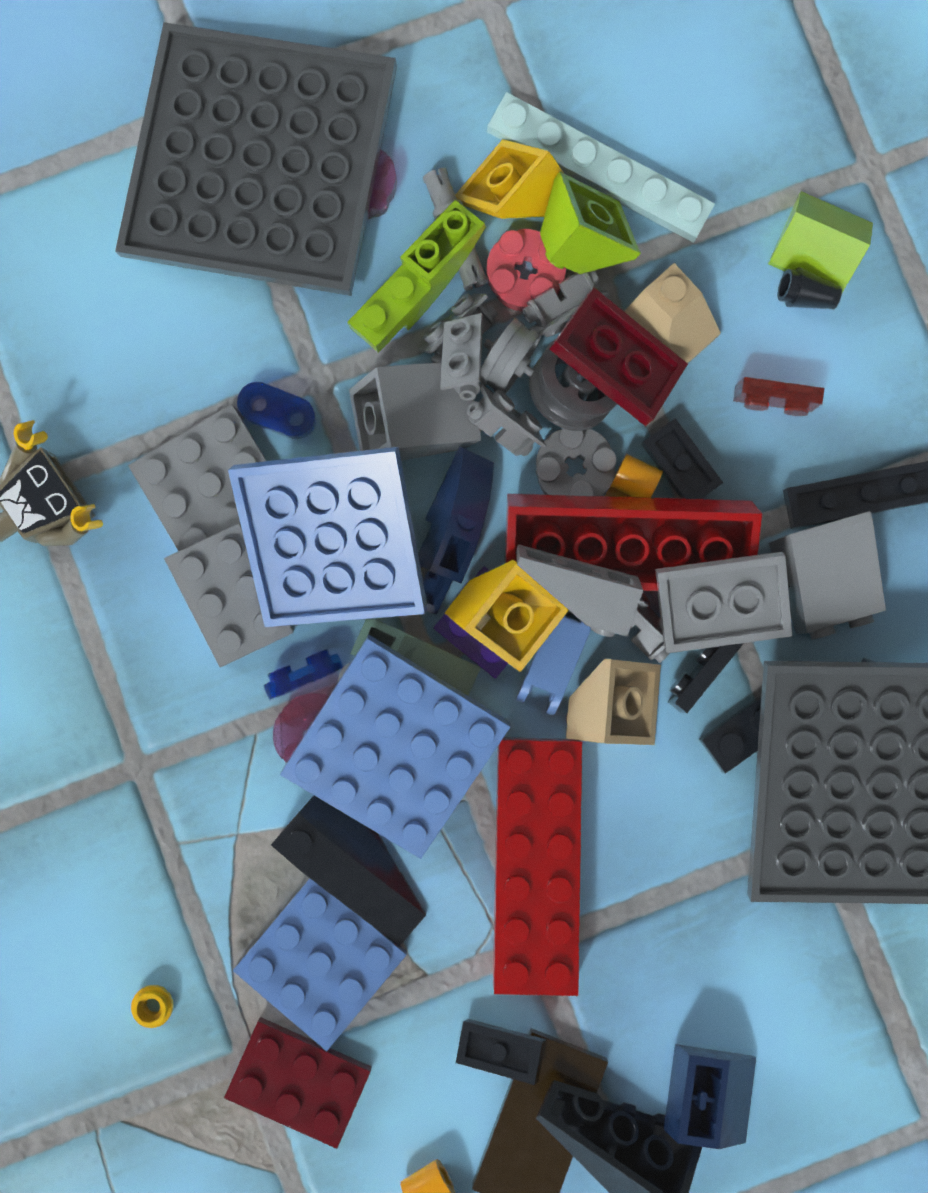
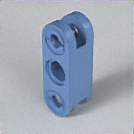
(555, 662)

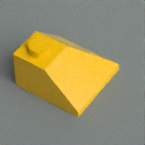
(511, 182)
(507, 613)

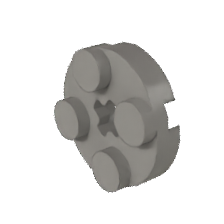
(585, 444)

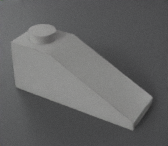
(593, 593)

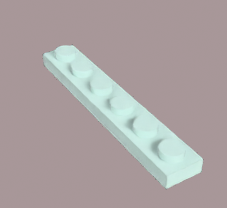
(603, 167)

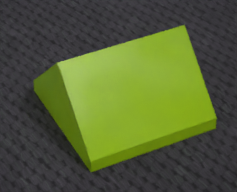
(822, 240)

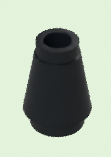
(806, 290)

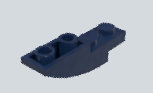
(456, 524)

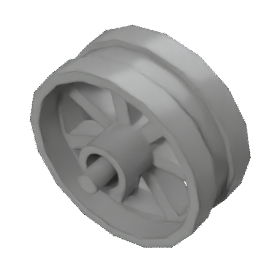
(509, 356)

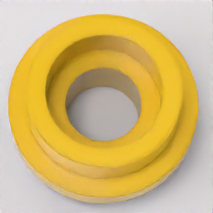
(142, 1013)

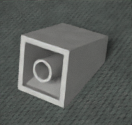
(411, 412)
(832, 575)

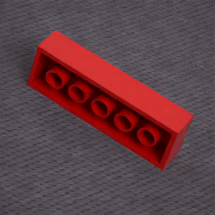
(632, 532)
(537, 867)

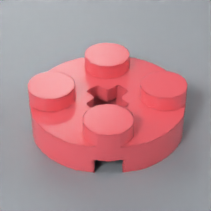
(505, 281)

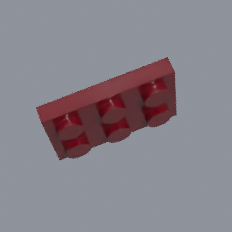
(619, 357)
(298, 1082)

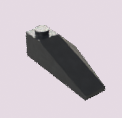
(352, 867)
(617, 1143)

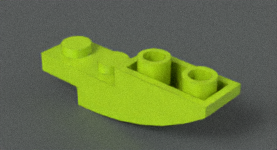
(420, 279)

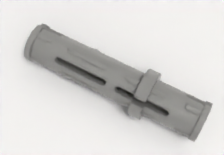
(442, 196)

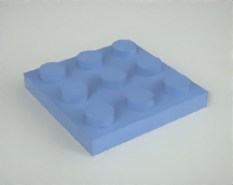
(319, 963)

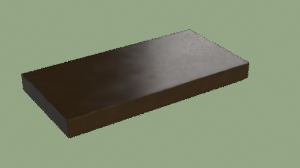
(520, 1150)

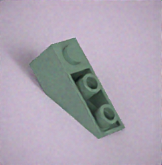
(442, 664)

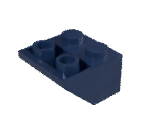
(709, 1097)

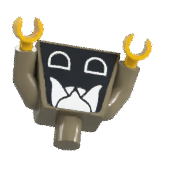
(40, 495)

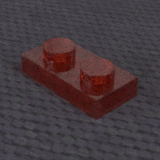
(794, 398)

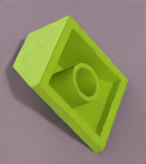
(585, 228)

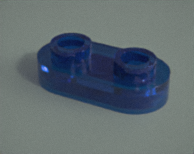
(278, 410)
(318, 667)

